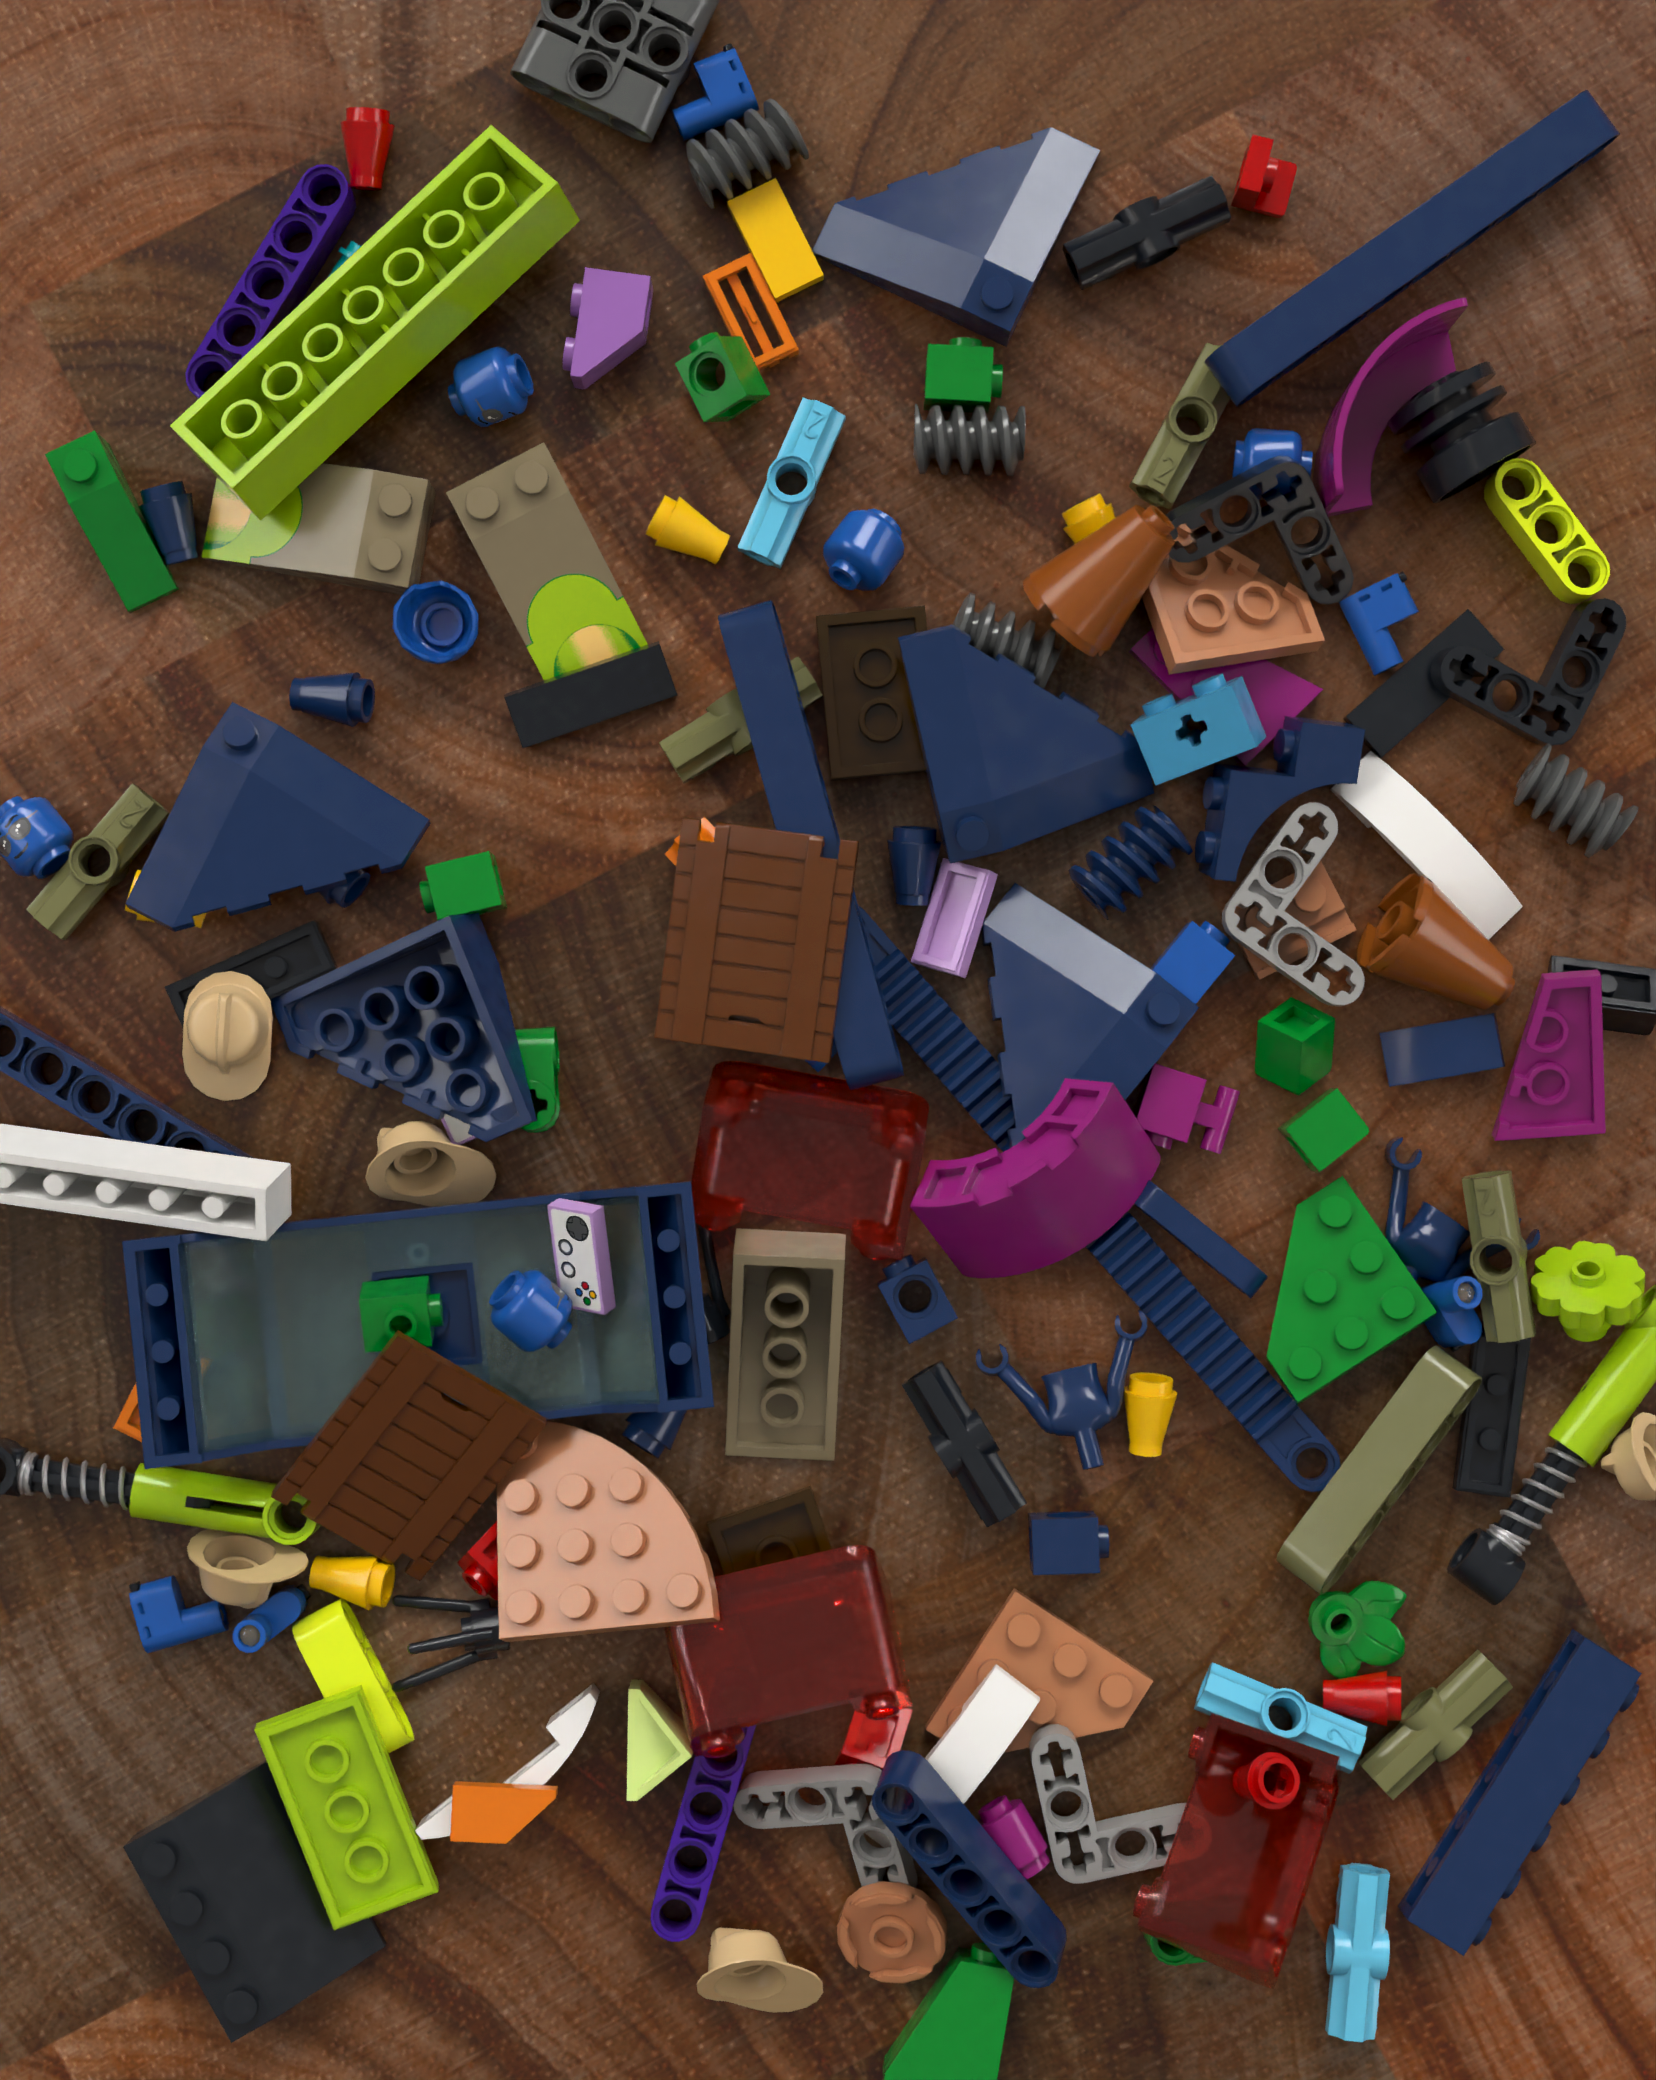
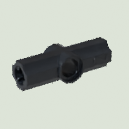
(1146, 232)
(964, 1443)

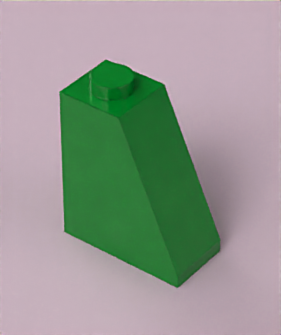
(957, 2024)

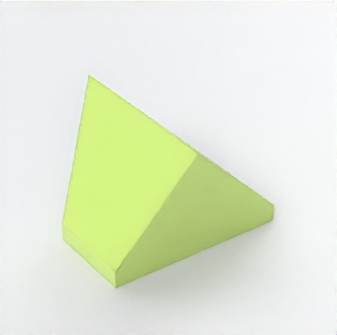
(655, 1740)

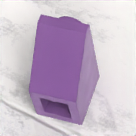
(611, 323)

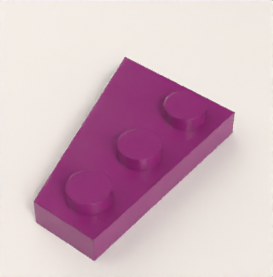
(1271, 688)
(1559, 1063)

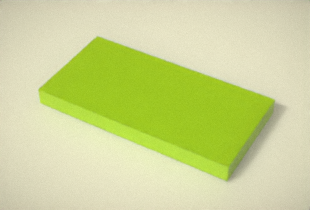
(347, 1807)

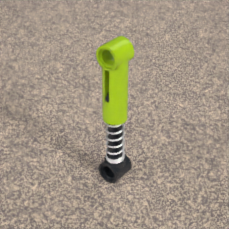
(156, 1494)
(1491, 1559)

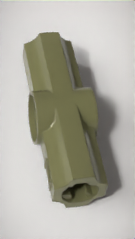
(1172, 451)
(723, 730)
(73, 888)
(1506, 1291)
(1435, 1724)

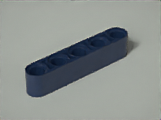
(970, 1868)

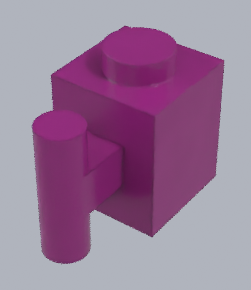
(1172, 1103)

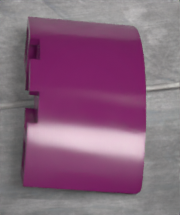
(1386, 382)
(1047, 1193)

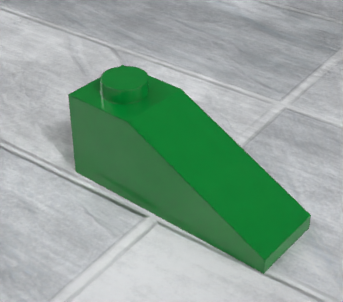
(112, 520)

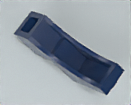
(1243, 797)

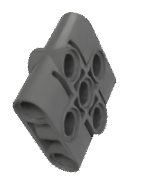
(636, 88)

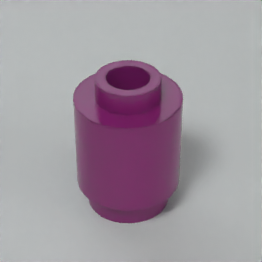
(1015, 1834)

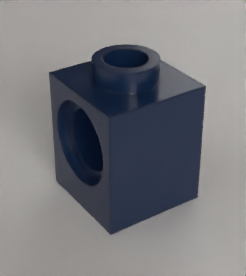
(923, 1321)
(1066, 1542)

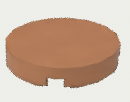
(892, 1932)

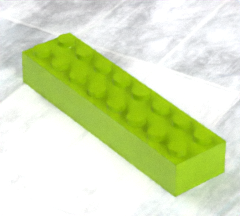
(376, 321)

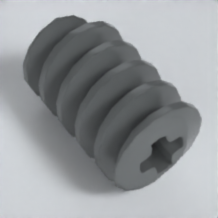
(744, 150)
(969, 439)
(1002, 638)
(1572, 803)

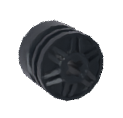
(1460, 431)

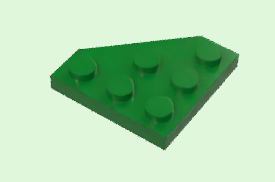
(1339, 1294)

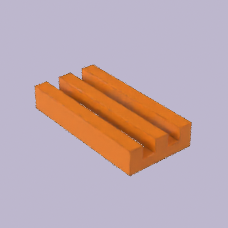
(729, 271)

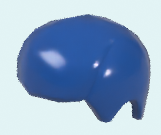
(435, 622)

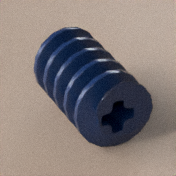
(1129, 860)

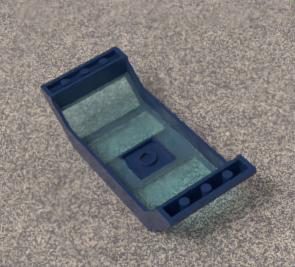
(265, 1338)

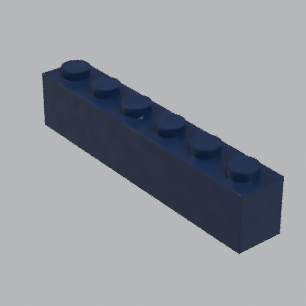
(1519, 1793)

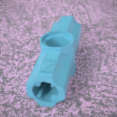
(804, 452)
(1249, 1701)
(1357, 1952)

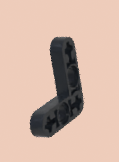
(1282, 511)
(1551, 690)

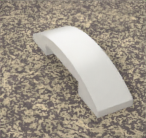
(1428, 843)
(567, 1729)
(979, 1735)

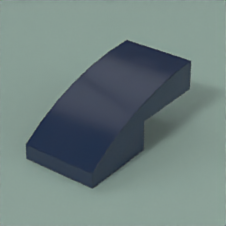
(1442, 1049)

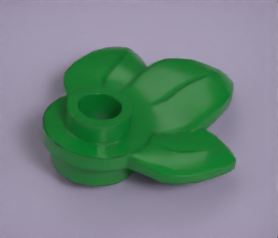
(1364, 1631)

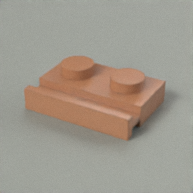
(1314, 905)

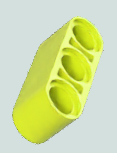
(1545, 503)
(344, 1659)

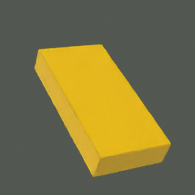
(775, 240)

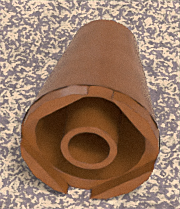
(1102, 578)
(1434, 947)

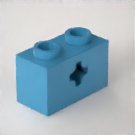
(1175, 750)

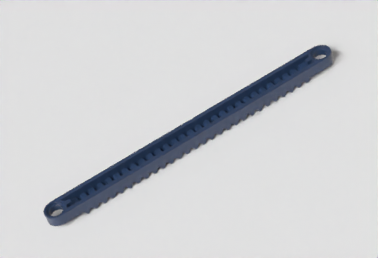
(1122, 1250)

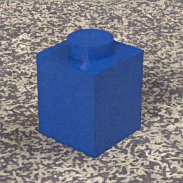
(1194, 959)

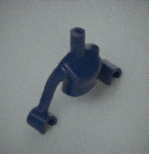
(1431, 1238)
(1075, 1395)

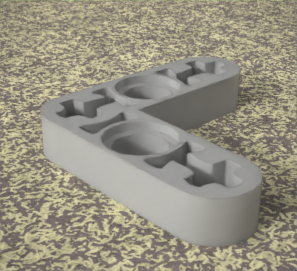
(1274, 901)
(842, 1806)
(1099, 1837)

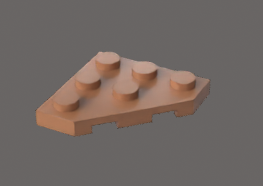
(1226, 612)
(1069, 1671)

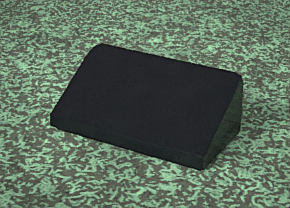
(1626, 993)

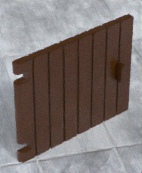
(757, 940)
(404, 1460)

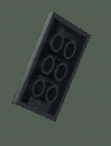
(245, 1902)

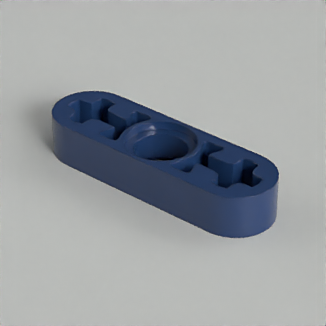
(1200, 1239)

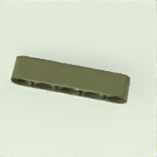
(1379, 1469)

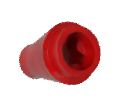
(366, 144)
(1365, 1697)
(1268, 1780)

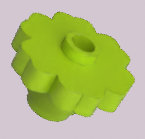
(1587, 1288)

